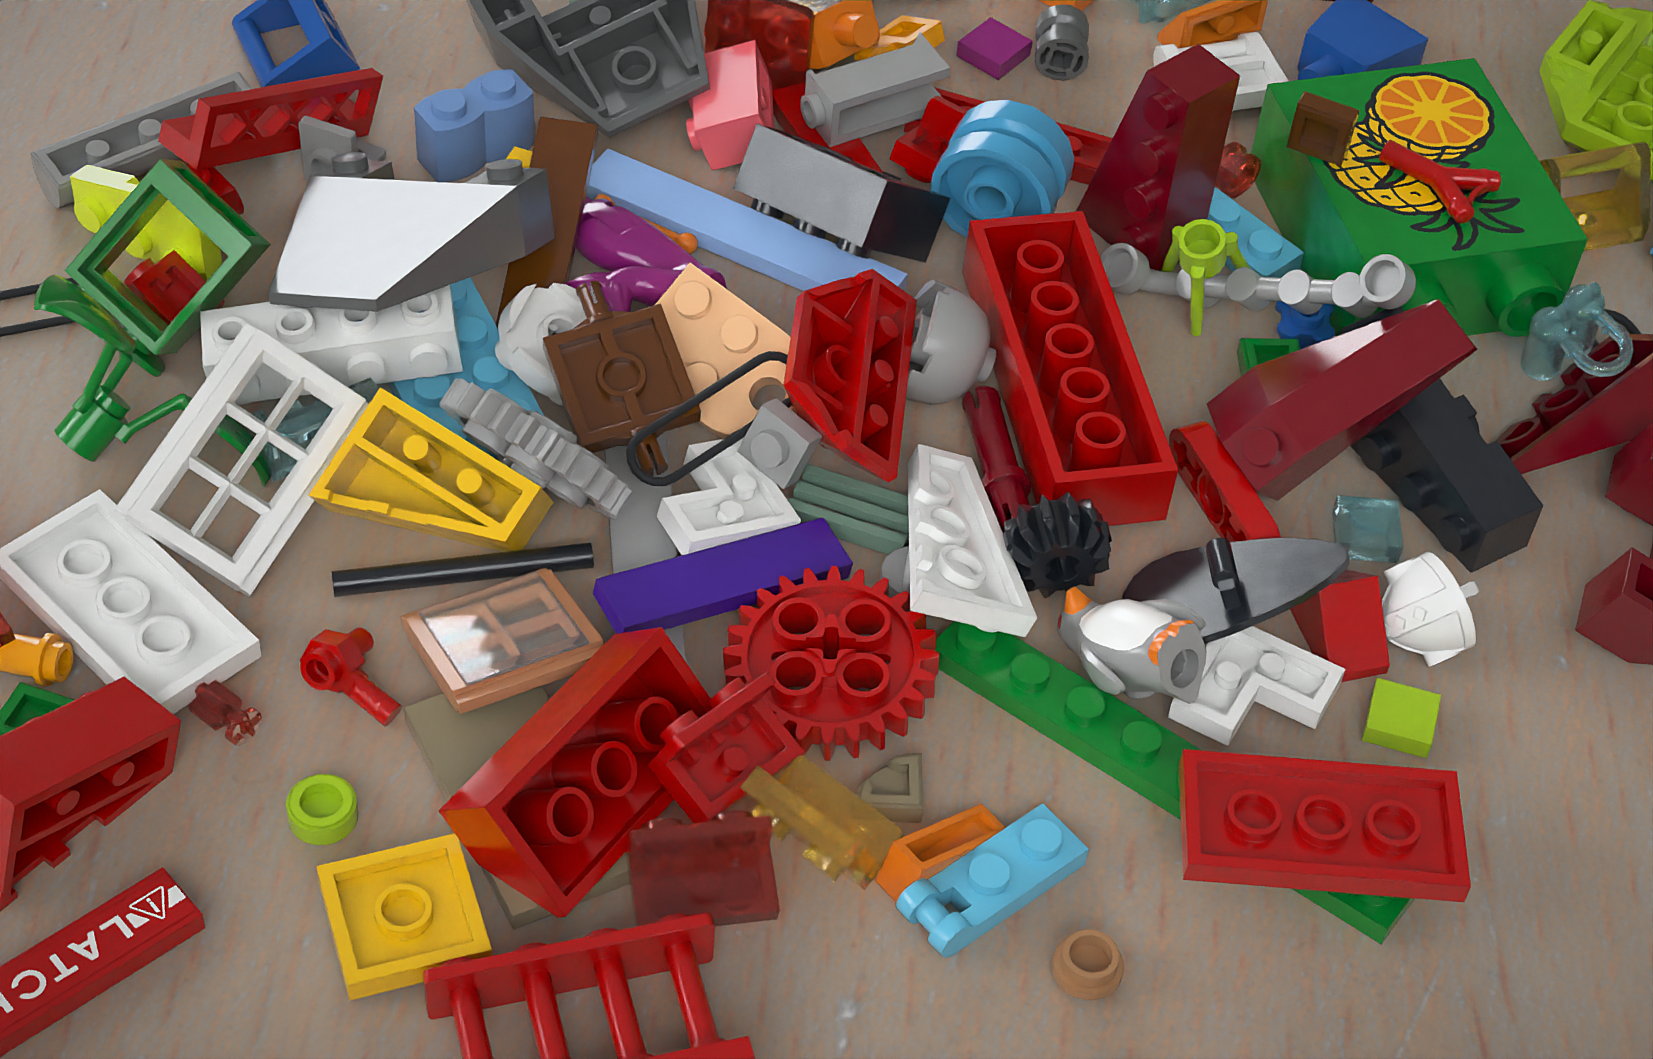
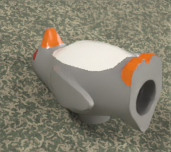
(1136, 645)

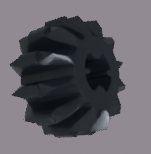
(1058, 544)

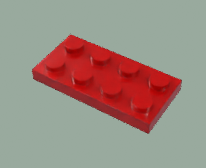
(1322, 826)

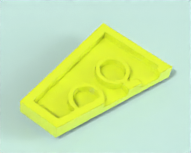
(100, 193)

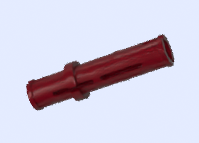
(1002, 477)

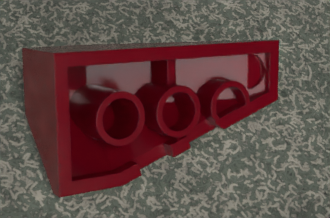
(1318, 401)
(1587, 411)

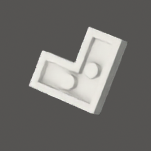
(731, 506)
(1261, 670)

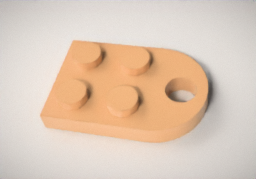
(716, 337)

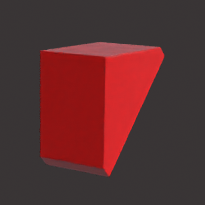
(1347, 625)

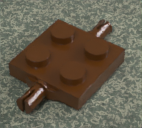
(619, 376)

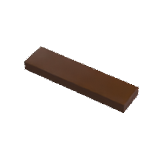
(568, 155)

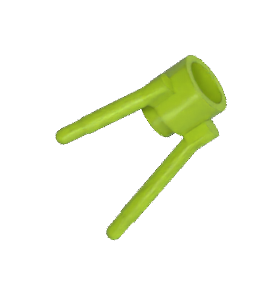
(1202, 253)

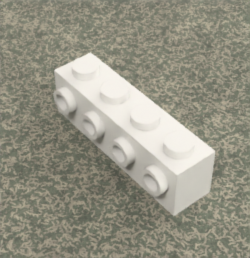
(382, 346)

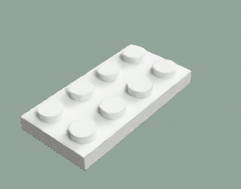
(125, 603)

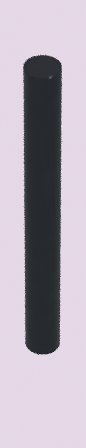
(461, 569)

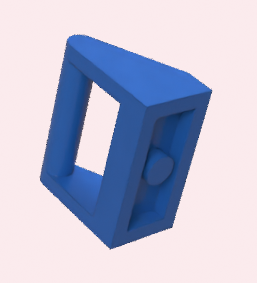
(323, 56)

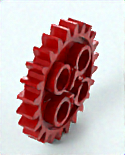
(836, 659)

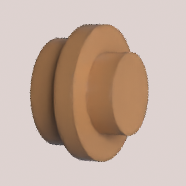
(1088, 965)

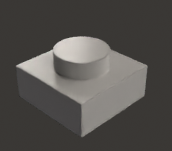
(779, 443)

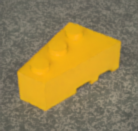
(428, 480)

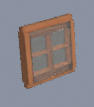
(502, 639)

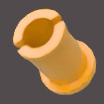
(42, 658)

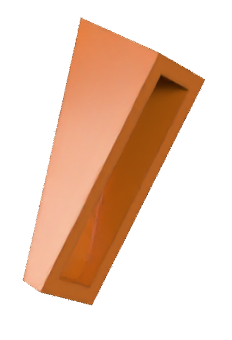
(935, 848)

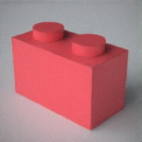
(732, 106)

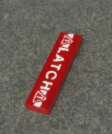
(93, 955)

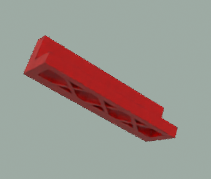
(267, 118)

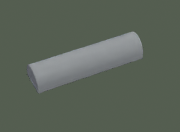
(121, 145)

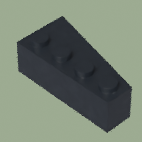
(1449, 474)

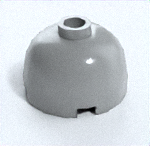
(947, 345)

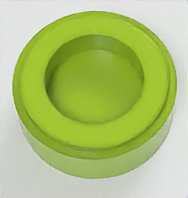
(322, 809)

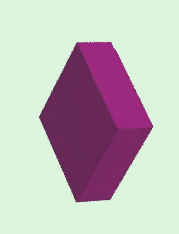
(994, 48)

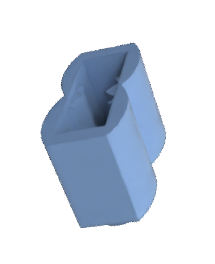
(474, 124)

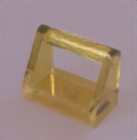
(1614, 214)

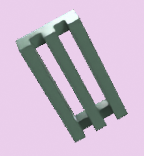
(857, 503)

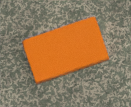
(1214, 23)

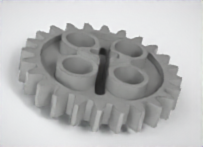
(535, 448)

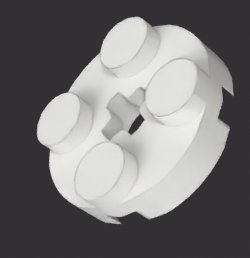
(525, 323)

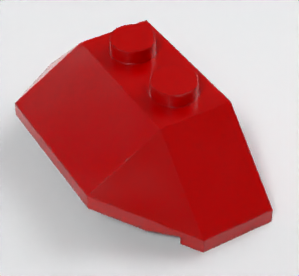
(853, 368)

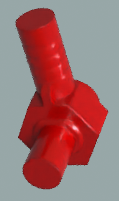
(335, 664)

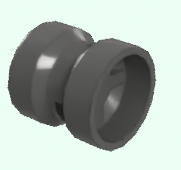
(1061, 42)

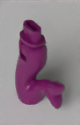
(635, 252)

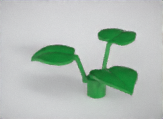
(99, 411)

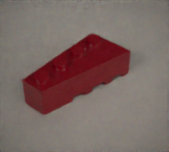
(1164, 154)

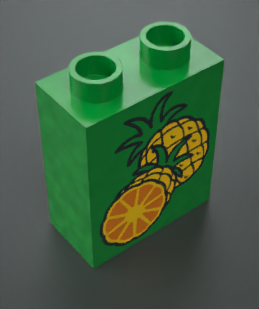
(1487, 271)

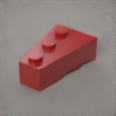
(75, 769)

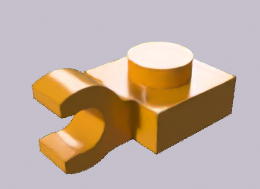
(903, 33)

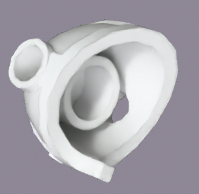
(1428, 609)

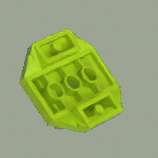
(1602, 78)

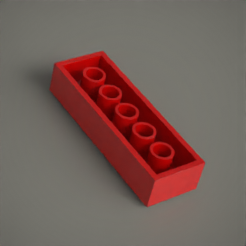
(1068, 367)

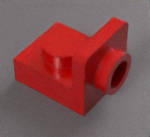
(165, 285)

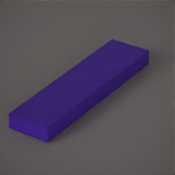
(718, 577)

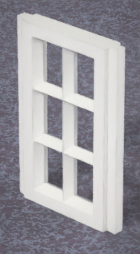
(195, 427)

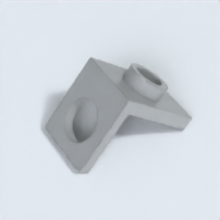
(324, 140)

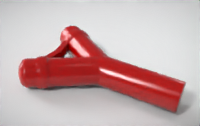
(1444, 180)

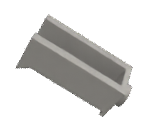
(872, 92)

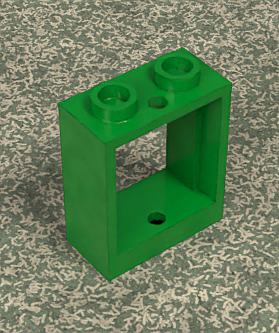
(206, 210)

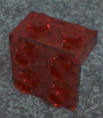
(779, 28)

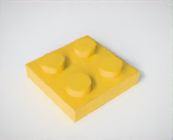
(401, 914)

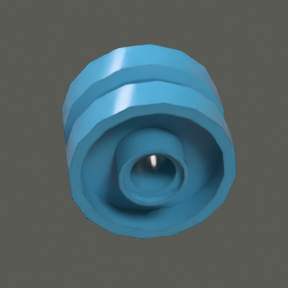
(1003, 164)

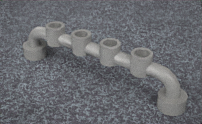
(1382, 283)

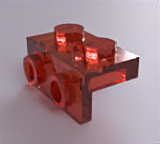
(703, 869)

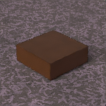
(1322, 128)

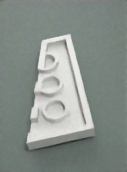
(959, 548)

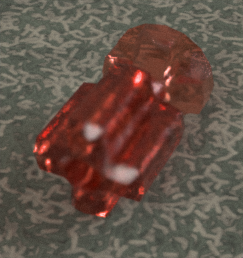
(221, 708)

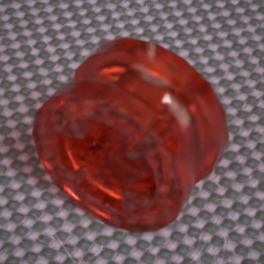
(1237, 170)

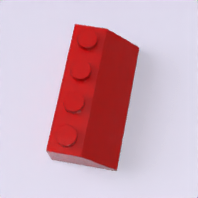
(576, 776)

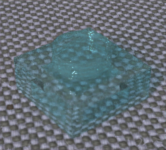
(1368, 528)

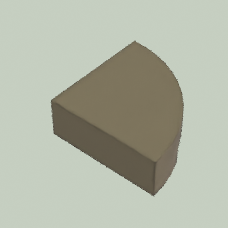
(896, 789)

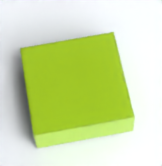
(1401, 718)

